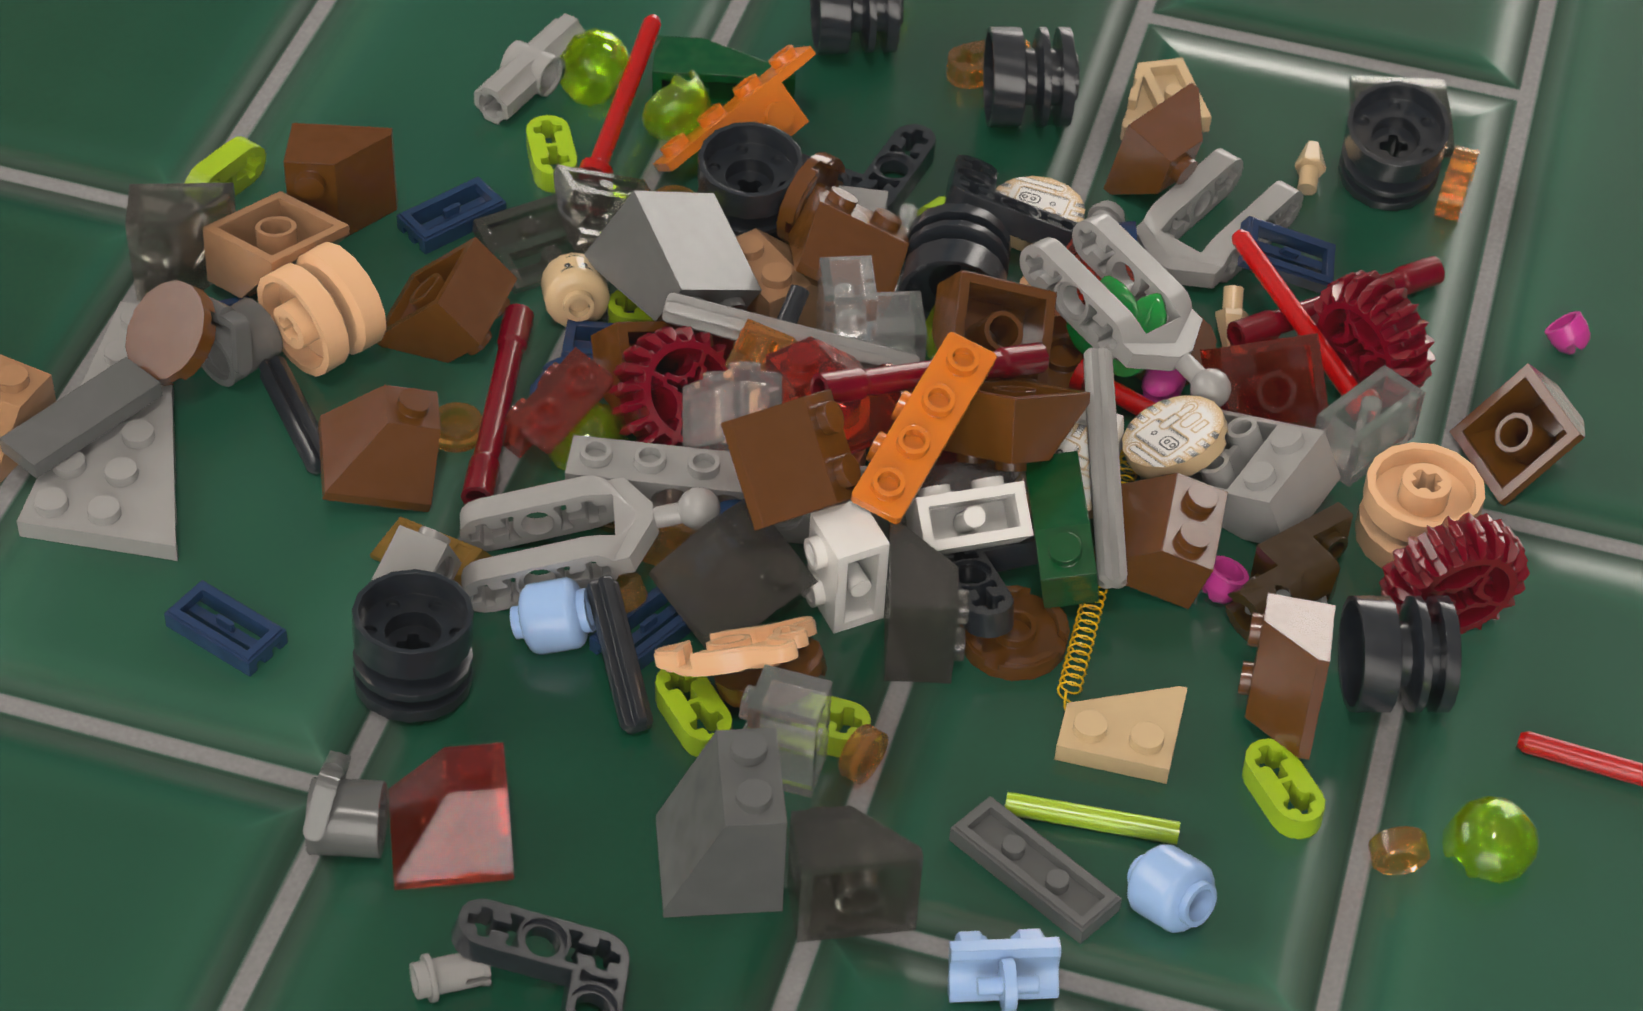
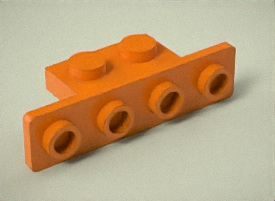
(756, 100)
(922, 428)

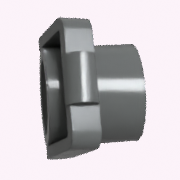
(242, 340)
(345, 813)

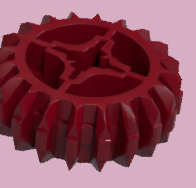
(1374, 327)
(655, 400)
(1468, 560)

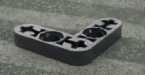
(892, 158)
(975, 182)
(989, 590)
(581, 978)

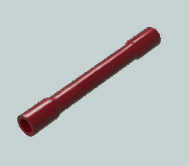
(1272, 323)
(511, 343)
(858, 383)

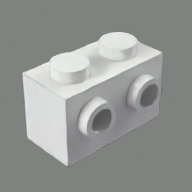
(973, 517)
(850, 563)

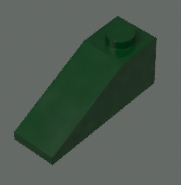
(714, 63)
(1062, 531)

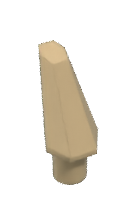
(1310, 167)
(1231, 310)

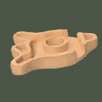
(739, 649)

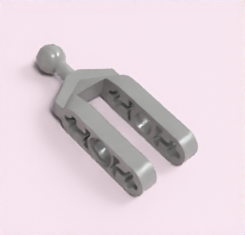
(1190, 202)
(1104, 319)
(613, 500)

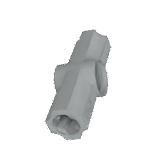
(527, 70)

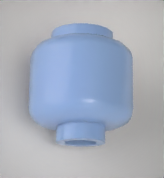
(552, 616)
(1171, 888)

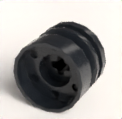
(837, 19)
(1029, 76)
(1393, 145)
(749, 173)
(949, 241)
(412, 645)
(1399, 654)

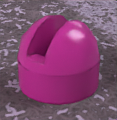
(1569, 332)
(1162, 385)
(1225, 578)

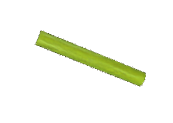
(1093, 818)

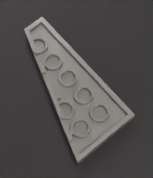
(118, 486)

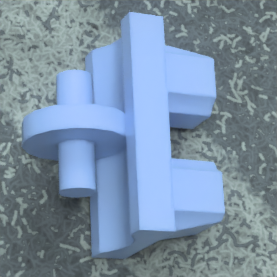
(1003, 968)

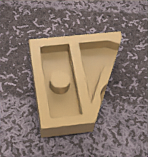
(1154, 84)
(1124, 733)

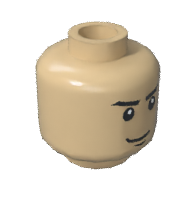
(573, 286)

